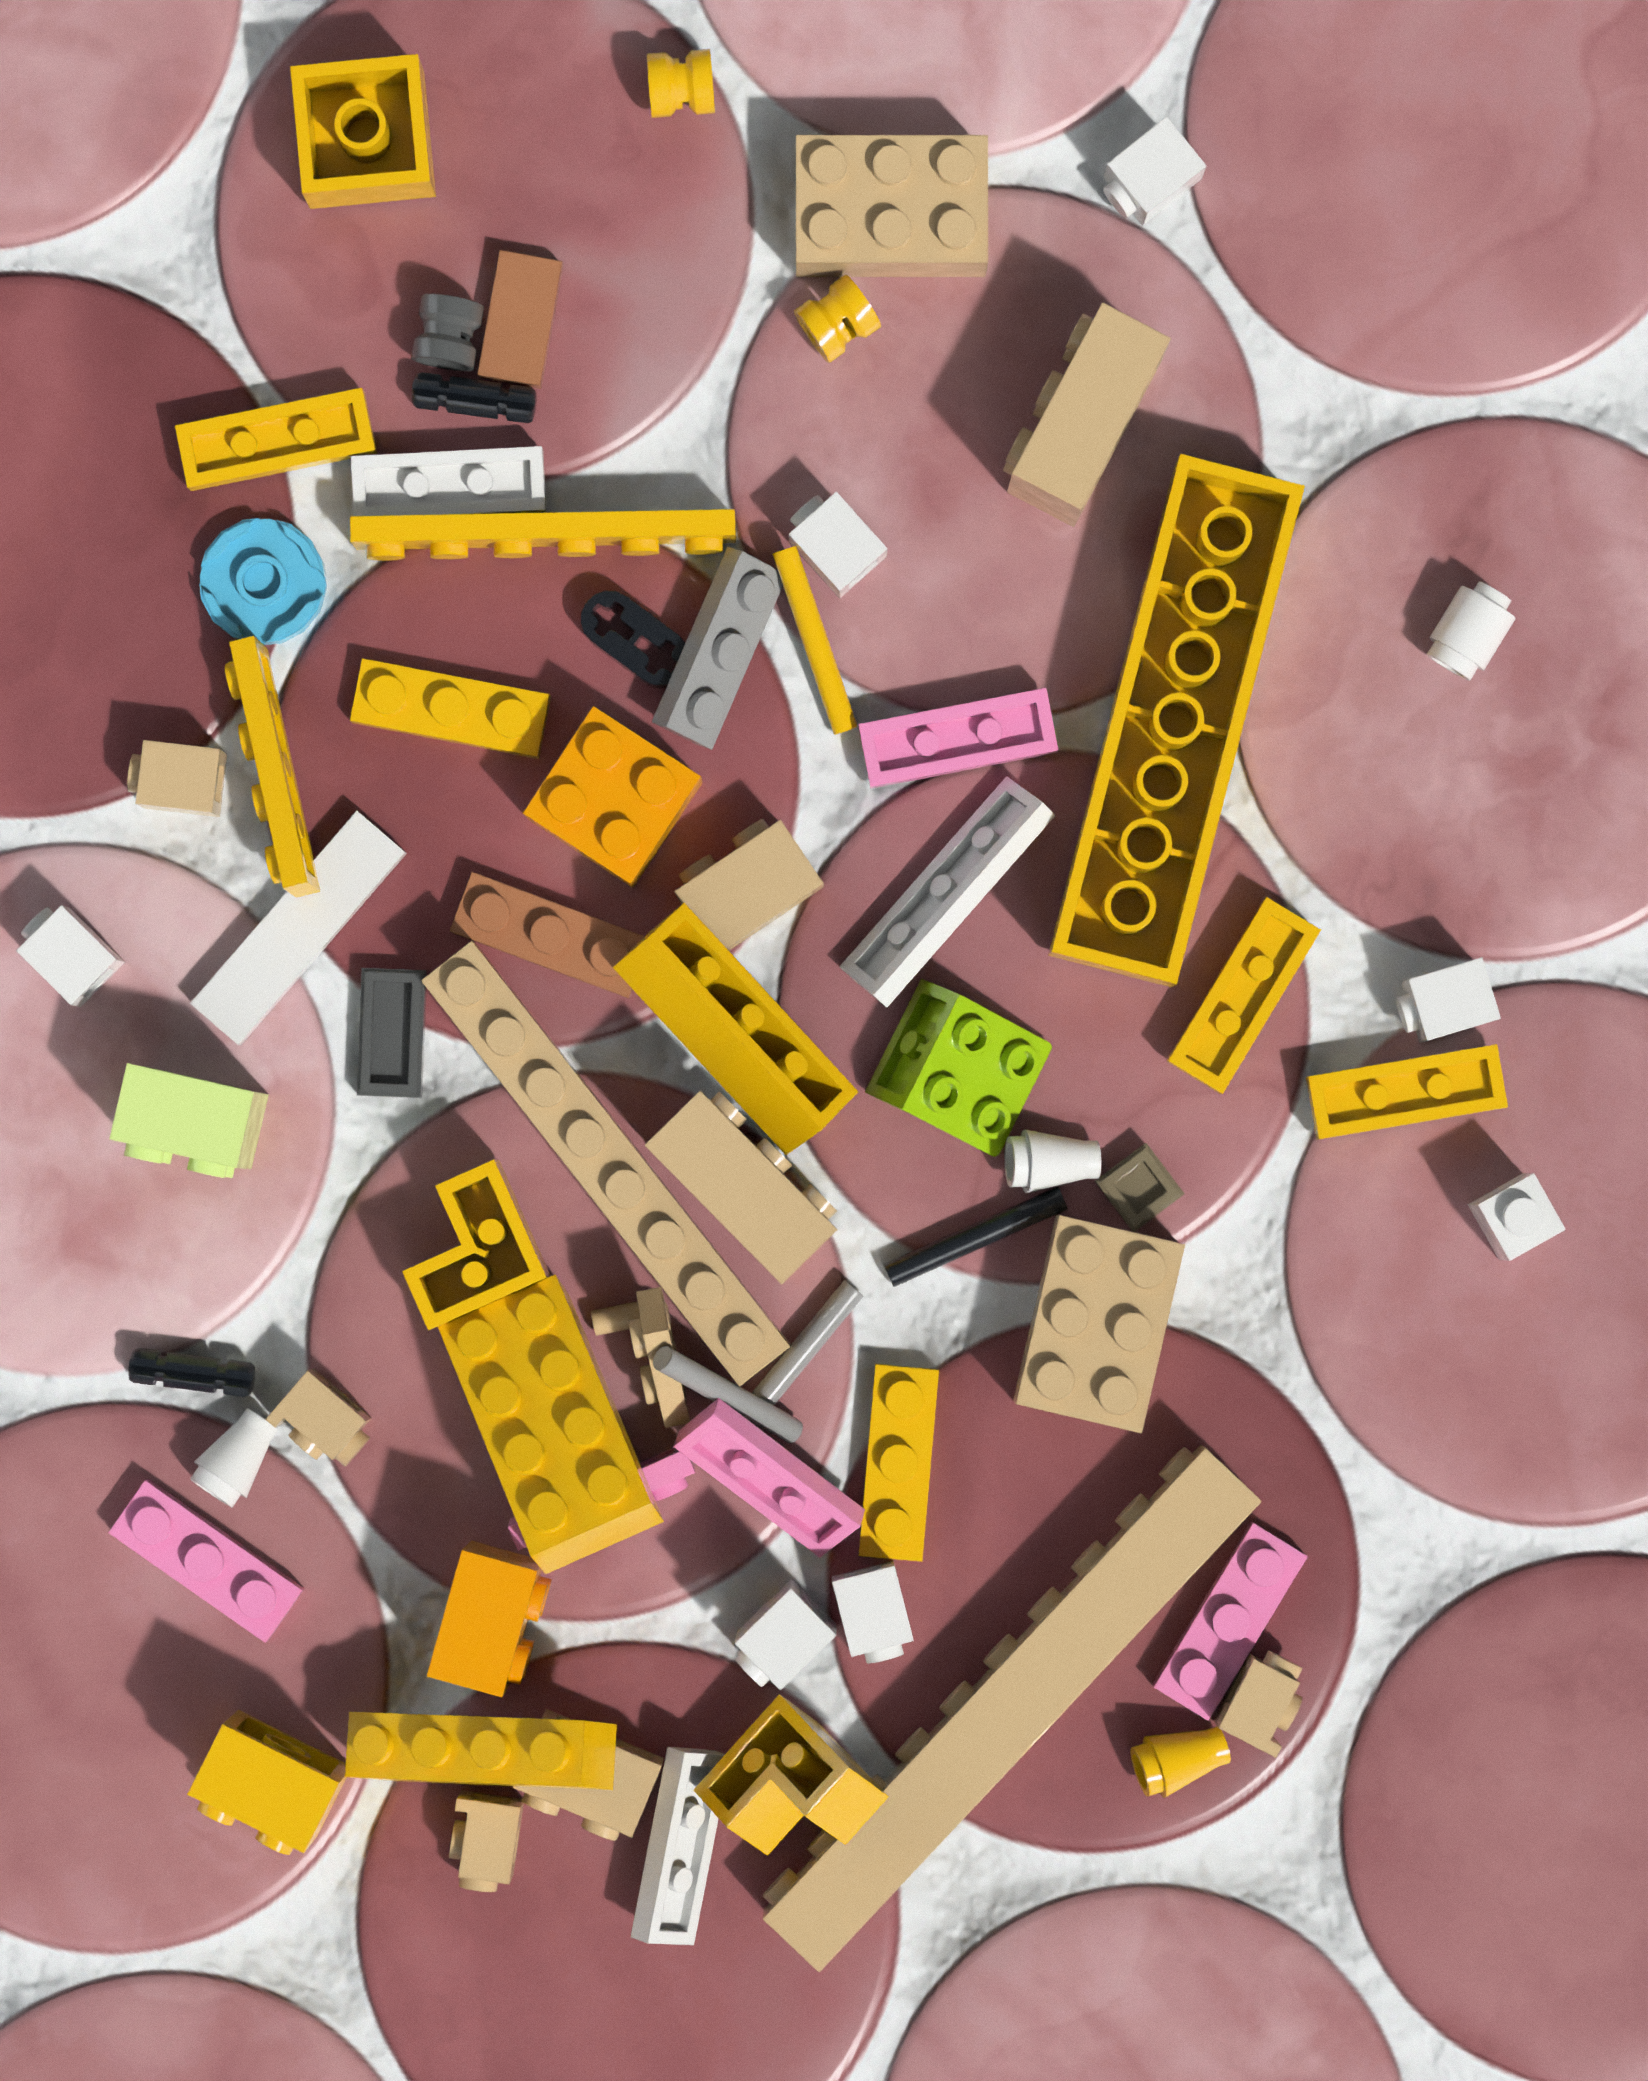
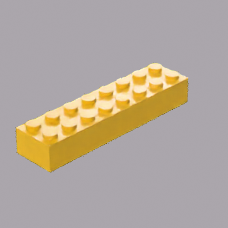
(1176, 720)

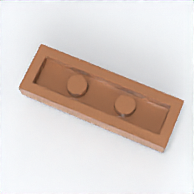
(544, 933)

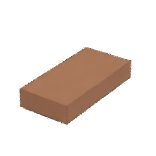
(520, 319)

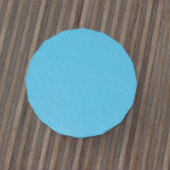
(263, 581)

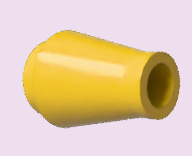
(1176, 1759)

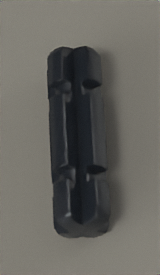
(474, 397)
(191, 1372)

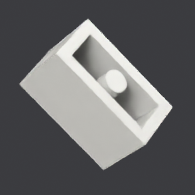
(783, 1636)

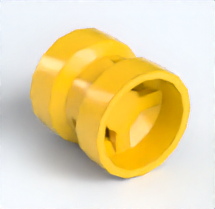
(680, 83)
(837, 318)

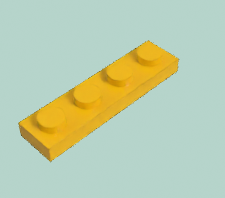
(266, 742)

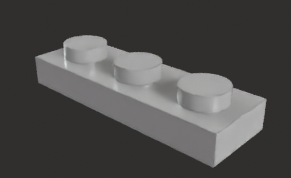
(719, 648)

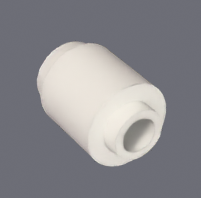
(1471, 630)

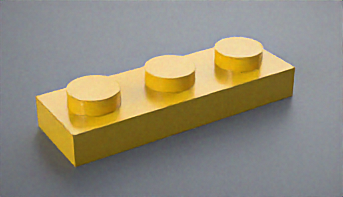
(275, 439)
(450, 708)
(1243, 995)
(1406, 1092)
(898, 1462)

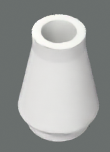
(1049, 1160)
(234, 1459)

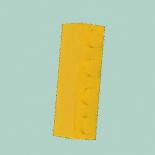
(735, 1029)
(481, 1750)

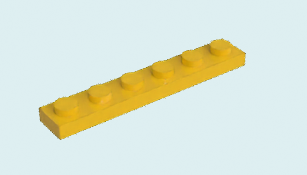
(516, 533)

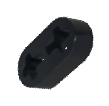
(644, 627)

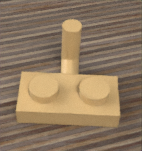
(649, 1331)

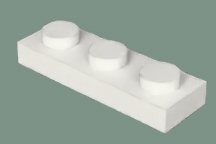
(450, 482)
(677, 1852)

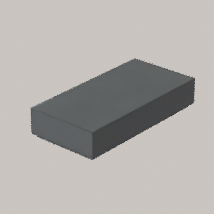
(391, 1033)

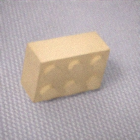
(891, 205)
(1084, 412)
(744, 1184)
(1098, 1323)

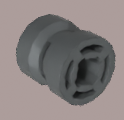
(447, 332)

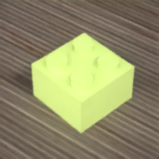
(188, 1117)

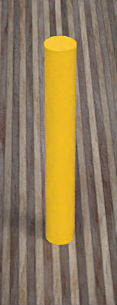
(815, 640)

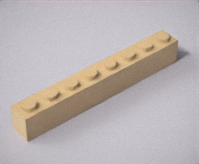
(606, 1163)

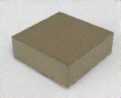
(1139, 1187)

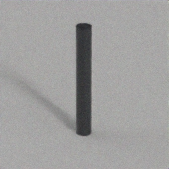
(975, 1236)

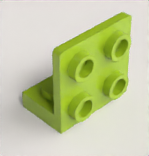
(959, 1067)

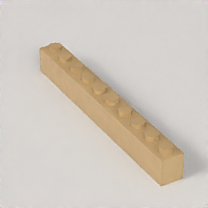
(1012, 1703)

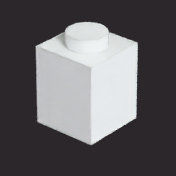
(1152, 173)
(835, 542)
(68, 954)
(1447, 1001)
(1516, 1216)
(873, 1612)

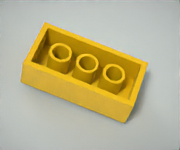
(550, 1424)

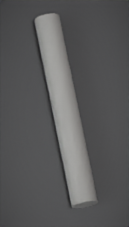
(808, 1343)
(715, 1386)

